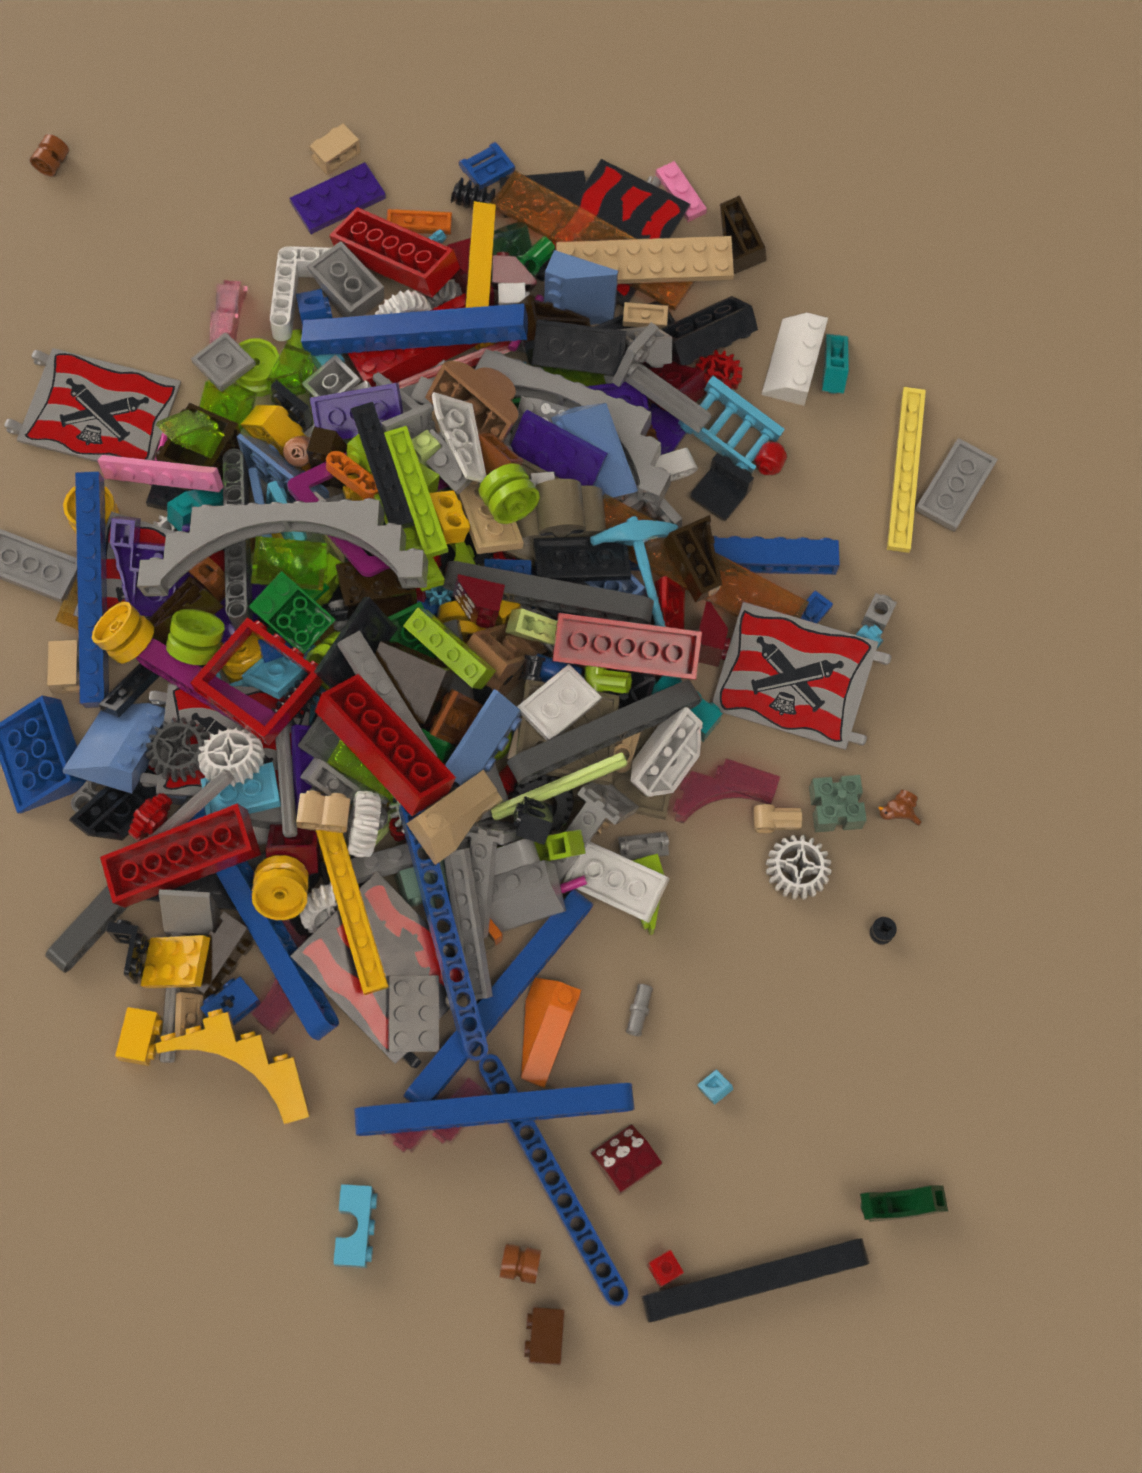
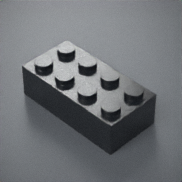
(710, 329)

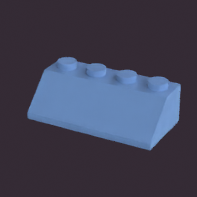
(484, 738)

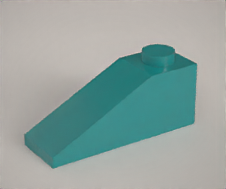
(835, 364)
(180, 508)

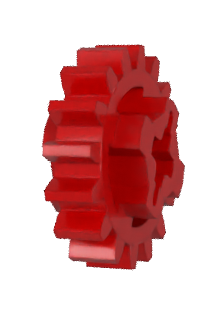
(721, 367)
(150, 816)

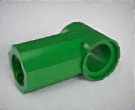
(537, 255)

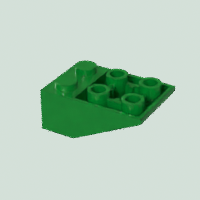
(291, 613)

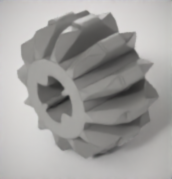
(446, 293)

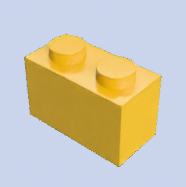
(139, 1036)

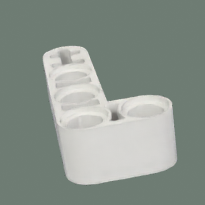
(678, 463)

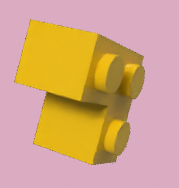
(271, 425)

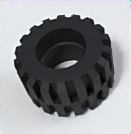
(564, 800)

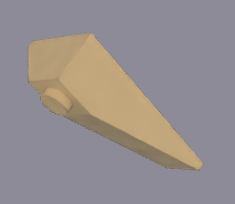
(450, 819)

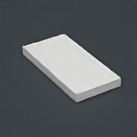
(619, 881)

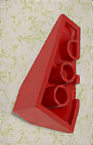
(671, 602)

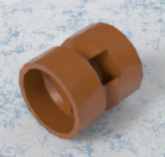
(49, 155)
(520, 1263)

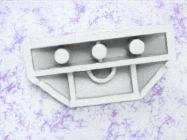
(668, 754)

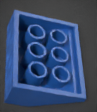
(34, 751)

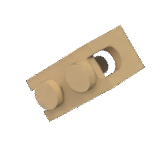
(335, 149)
(63, 666)

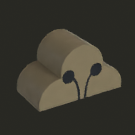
(564, 511)

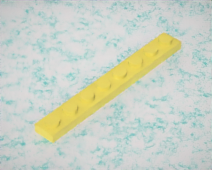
(906, 470)

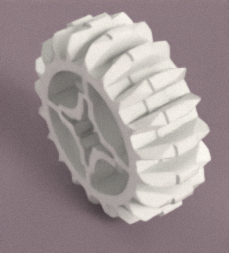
(404, 303)
(233, 751)
(363, 824)
(807, 867)
(319, 907)

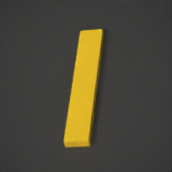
(480, 255)

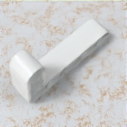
(291, 265)

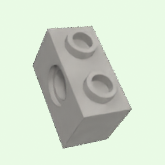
(328, 780)

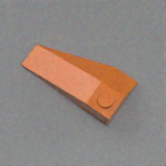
(547, 1019)

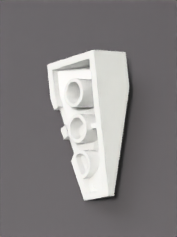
(460, 432)

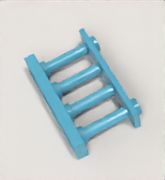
(751, 418)

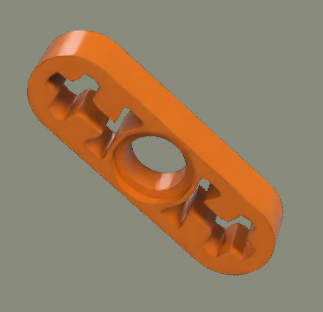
(348, 467)

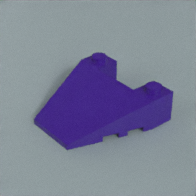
(128, 553)

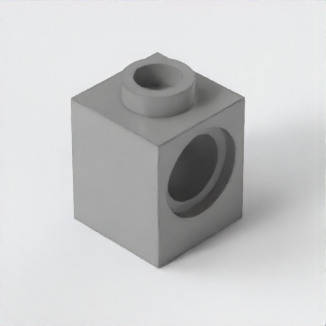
(883, 603)

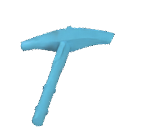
(636, 533)

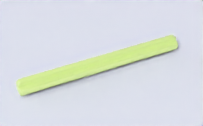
(562, 785)

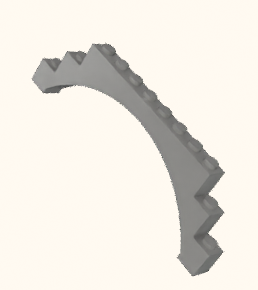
(629, 420)
(221, 526)

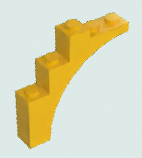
(219, 1037)

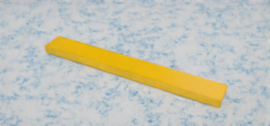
(352, 911)

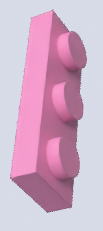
(678, 185)

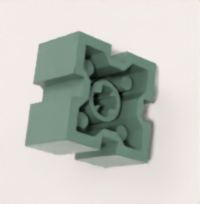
(837, 803)
(409, 889)

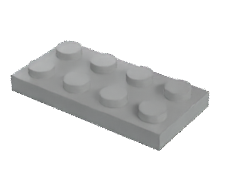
(956, 484)
(36, 566)

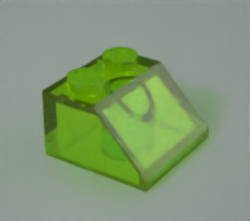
(292, 369)
(232, 403)
(192, 431)

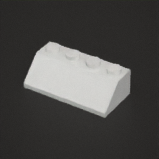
(795, 358)

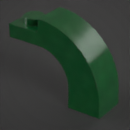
(904, 1203)

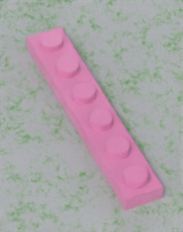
(161, 473)

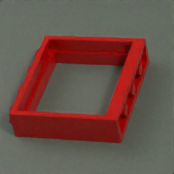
(289, 708)

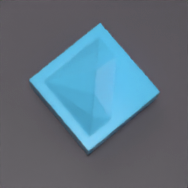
(715, 1087)

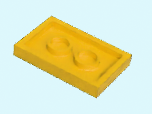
(175, 962)

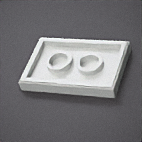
(559, 703)

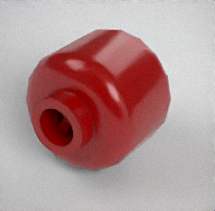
(770, 458)

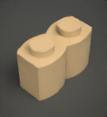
(323, 812)

